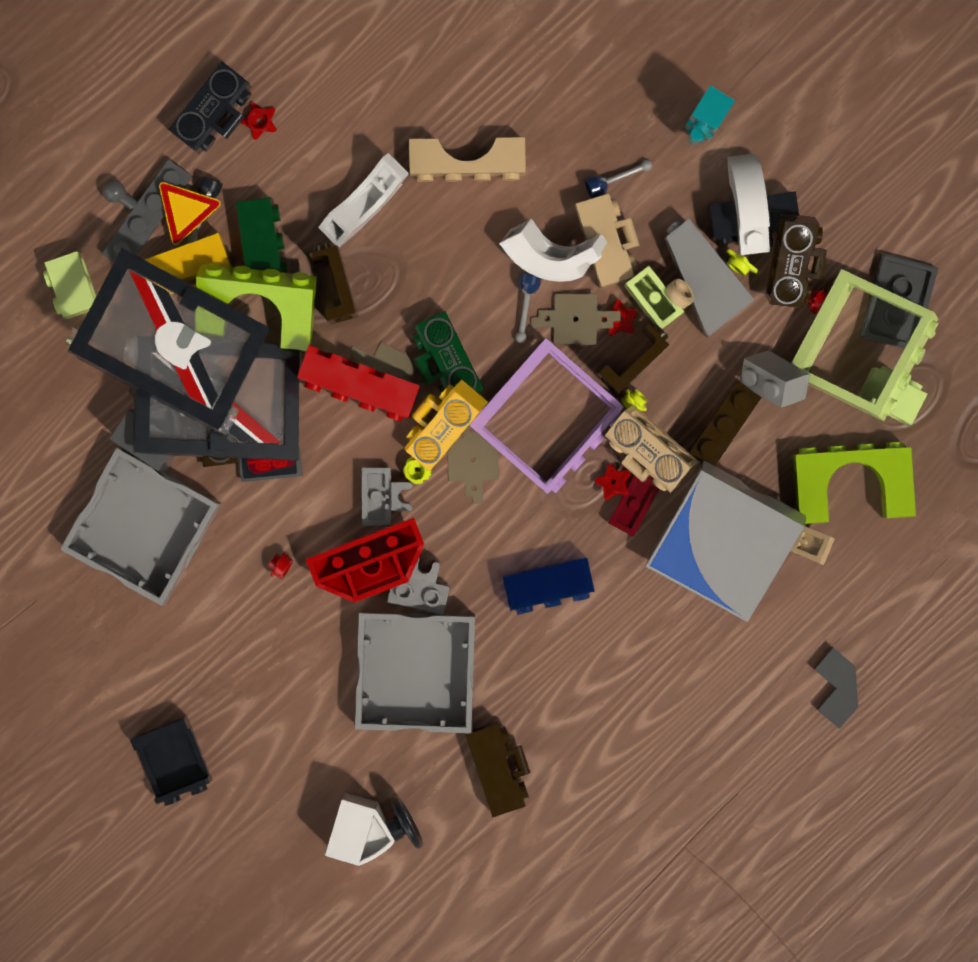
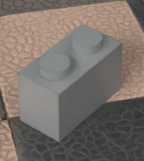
(774, 378)

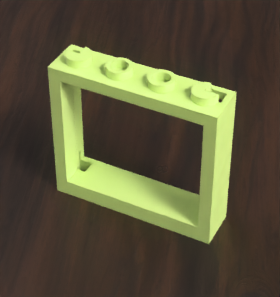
(823, 324)

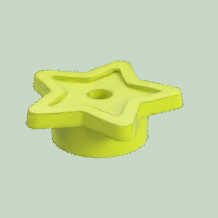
(739, 264)

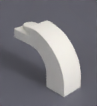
(365, 201)
(751, 203)
(549, 260)

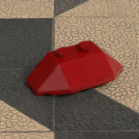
(369, 563)

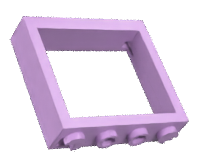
(592, 440)

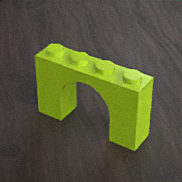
(289, 292)
(890, 465)

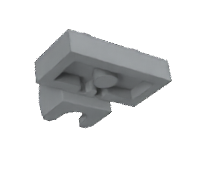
(381, 496)
(422, 591)

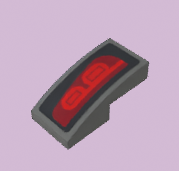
(269, 469)

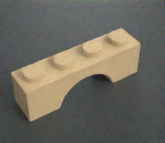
(504, 159)

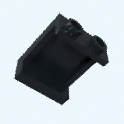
(172, 761)

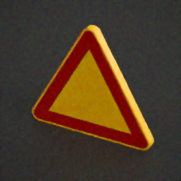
(185, 210)

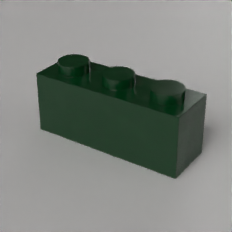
(259, 234)

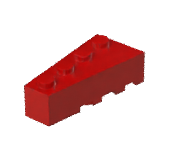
(358, 382)

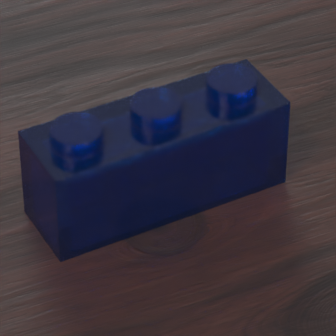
(549, 585)

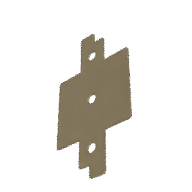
(589, 319)
(390, 360)
(463, 469)

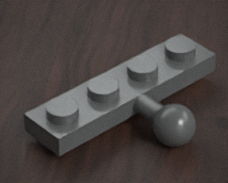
(144, 214)

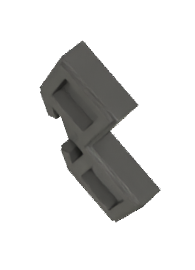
(843, 699)

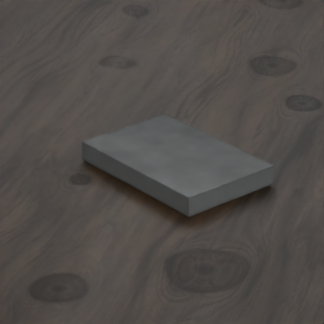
(908, 280)

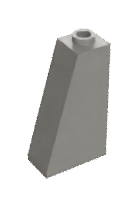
(714, 286)

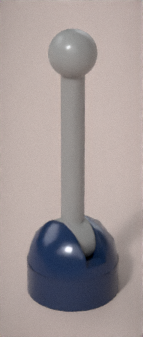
(598, 185)
(528, 285)

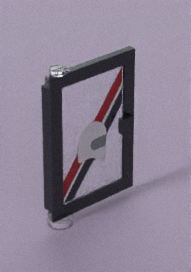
(169, 341)
(262, 430)

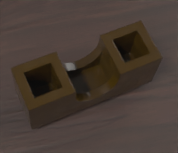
(725, 424)

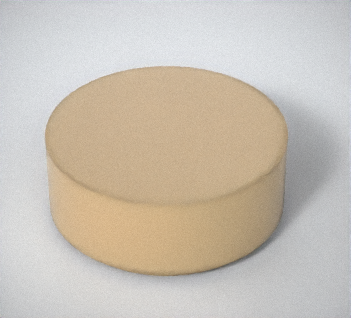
(680, 293)

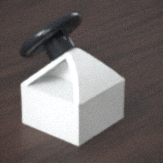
(364, 832)

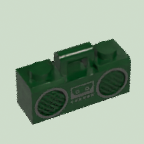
(443, 344)

